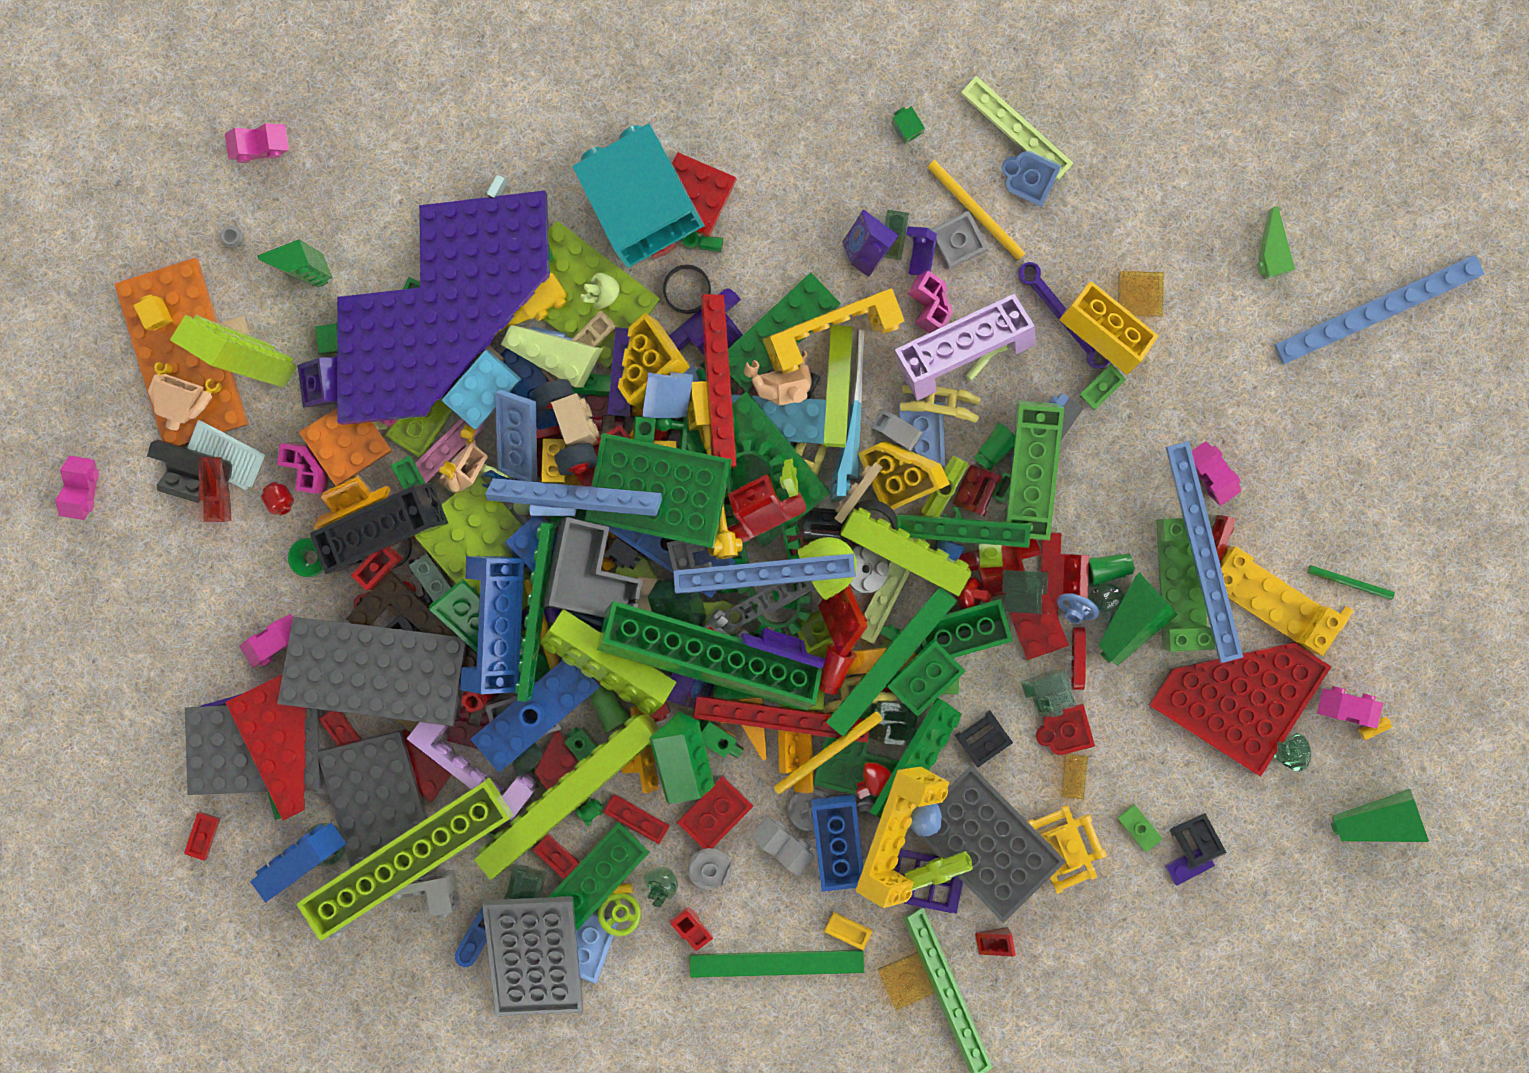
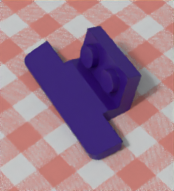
(693, 329)
(782, 645)

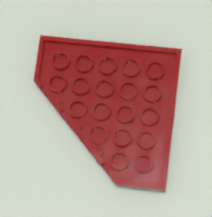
(1243, 702)

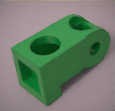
(644, 428)

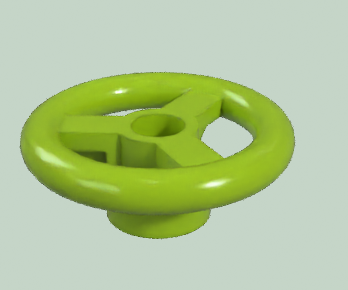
(635, 919)

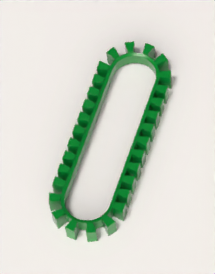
(804, 614)

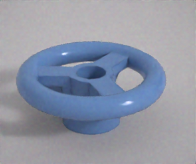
(1076, 611)

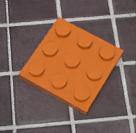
(344, 448)

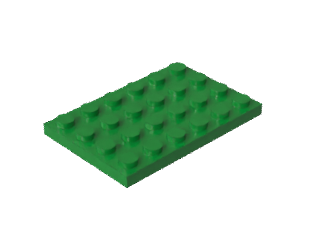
(754, 423)
(688, 481)

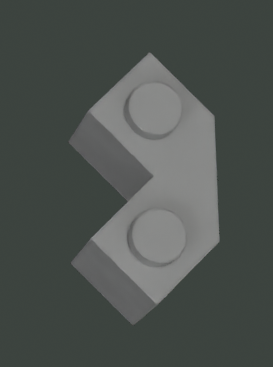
(779, 842)

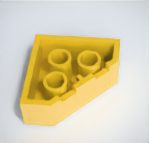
(647, 352)
(903, 474)

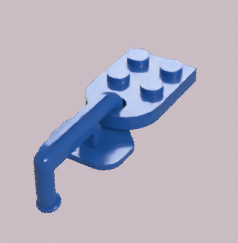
(531, 379)

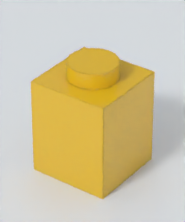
(153, 312)

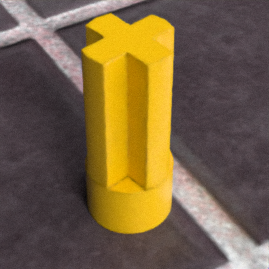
(1369, 732)

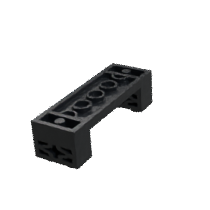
(378, 527)

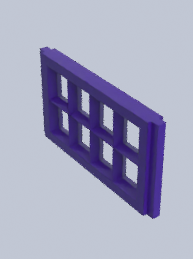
(955, 885)

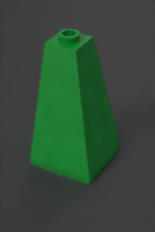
(1135, 621)
(1382, 820)

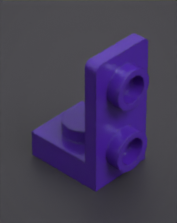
(923, 249)

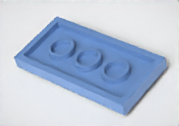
(516, 436)

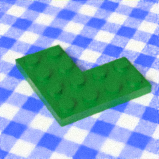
(846, 767)

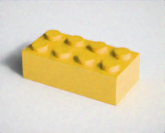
(1109, 328)

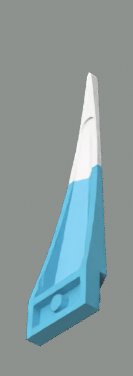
(848, 460)

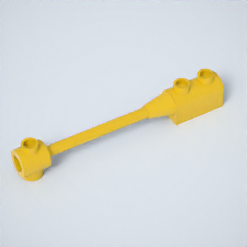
(546, 295)
(698, 419)

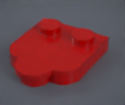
(1066, 732)

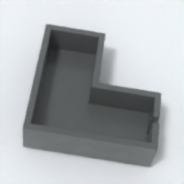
(576, 573)

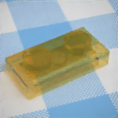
(1074, 776)

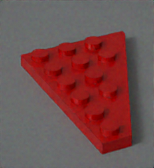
(275, 742)

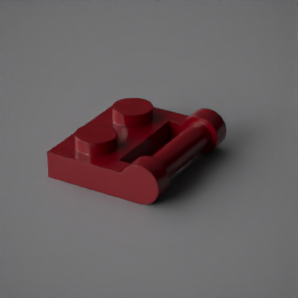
(973, 488)

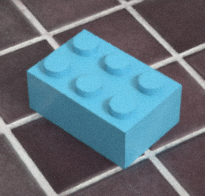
(475, 392)

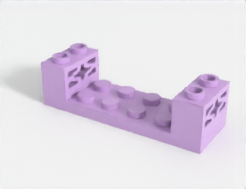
(963, 342)
(427, 737)

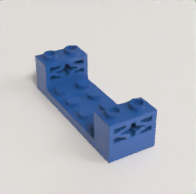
(498, 624)

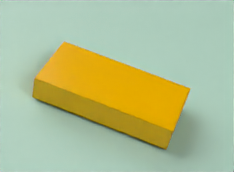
(848, 930)

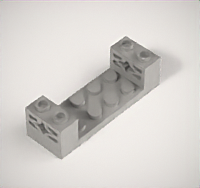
(440, 893)

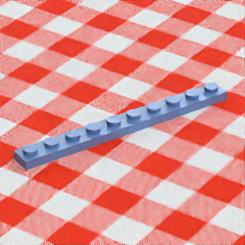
(1379, 309)
(1204, 552)

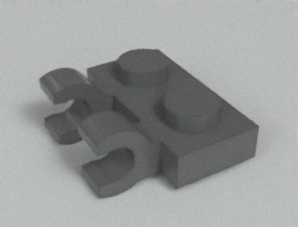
(682, 555)

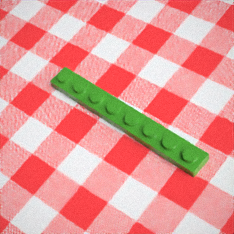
(947, 991)

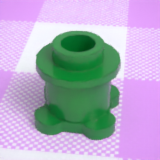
(589, 810)

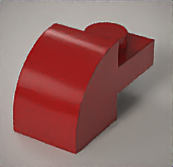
(691, 928)

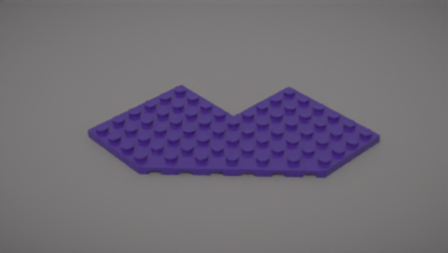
(411, 344)

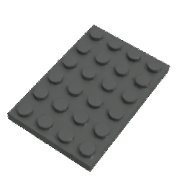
(221, 761)
(372, 792)
(1004, 848)
(533, 956)

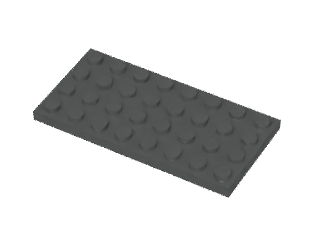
(372, 671)

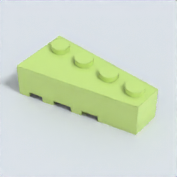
(553, 353)

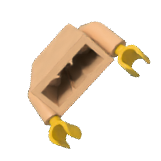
(178, 398)
(465, 466)

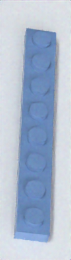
(574, 496)
(764, 573)

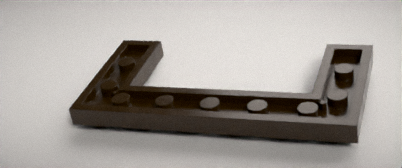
(395, 592)

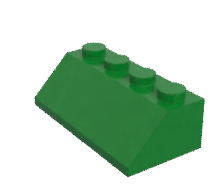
(299, 262)
(972, 629)
(682, 759)

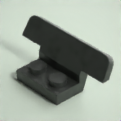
(182, 469)

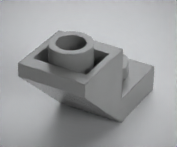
(897, 430)

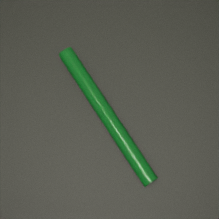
(1351, 582)

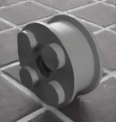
(870, 571)

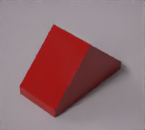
(995, 942)

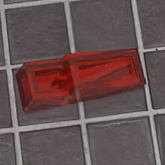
(214, 490)

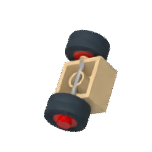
(574, 421)

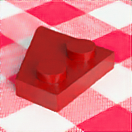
(555, 762)

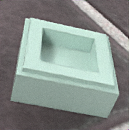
(497, 186)

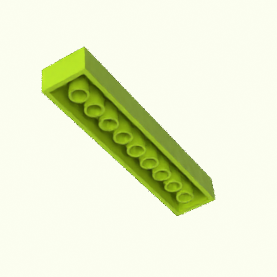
(233, 351)
(566, 797)
(405, 859)

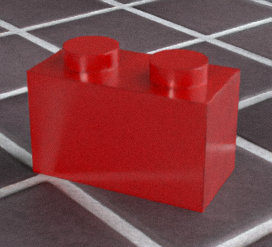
(376, 567)

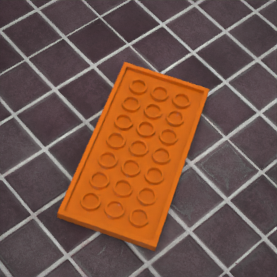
(184, 294)

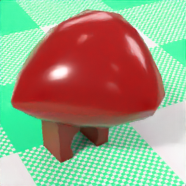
(972, 594)
(875, 779)

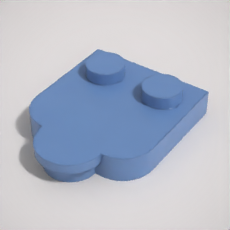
(1030, 176)

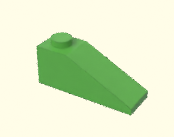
(1274, 252)

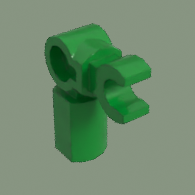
(705, 243)

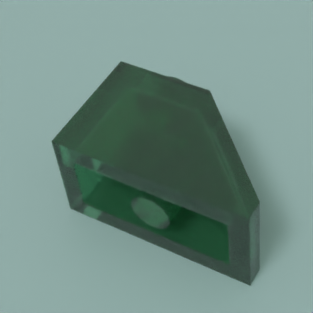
(897, 222)

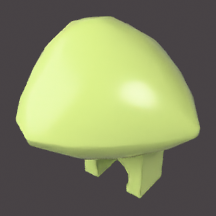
(602, 291)

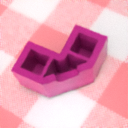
(263, 142)
(931, 293)
(310, 473)
(1217, 477)
(79, 487)
(265, 645)
(1350, 708)

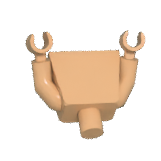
(781, 387)

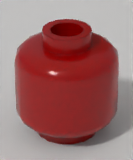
(277, 499)

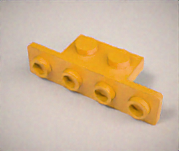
(348, 499)
(793, 752)
(644, 764)

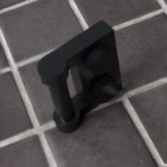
(822, 520)
(987, 745)
(1204, 838)

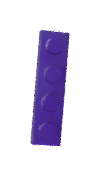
(617, 403)

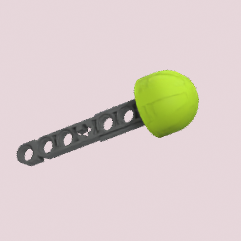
(821, 547)

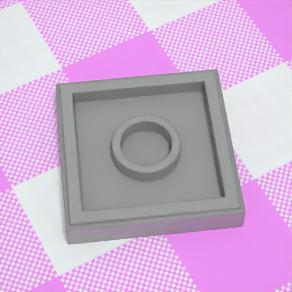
(959, 239)

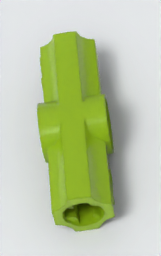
(936, 501)
(939, 870)

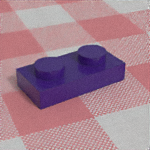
(1180, 871)

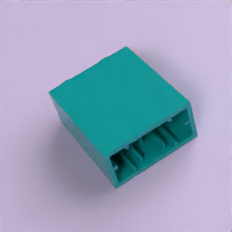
(637, 194)

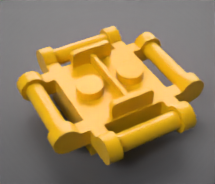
(1068, 843)

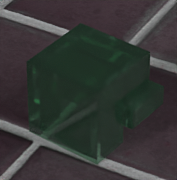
(1024, 590)
(1050, 692)
(896, 723)
(525, 882)

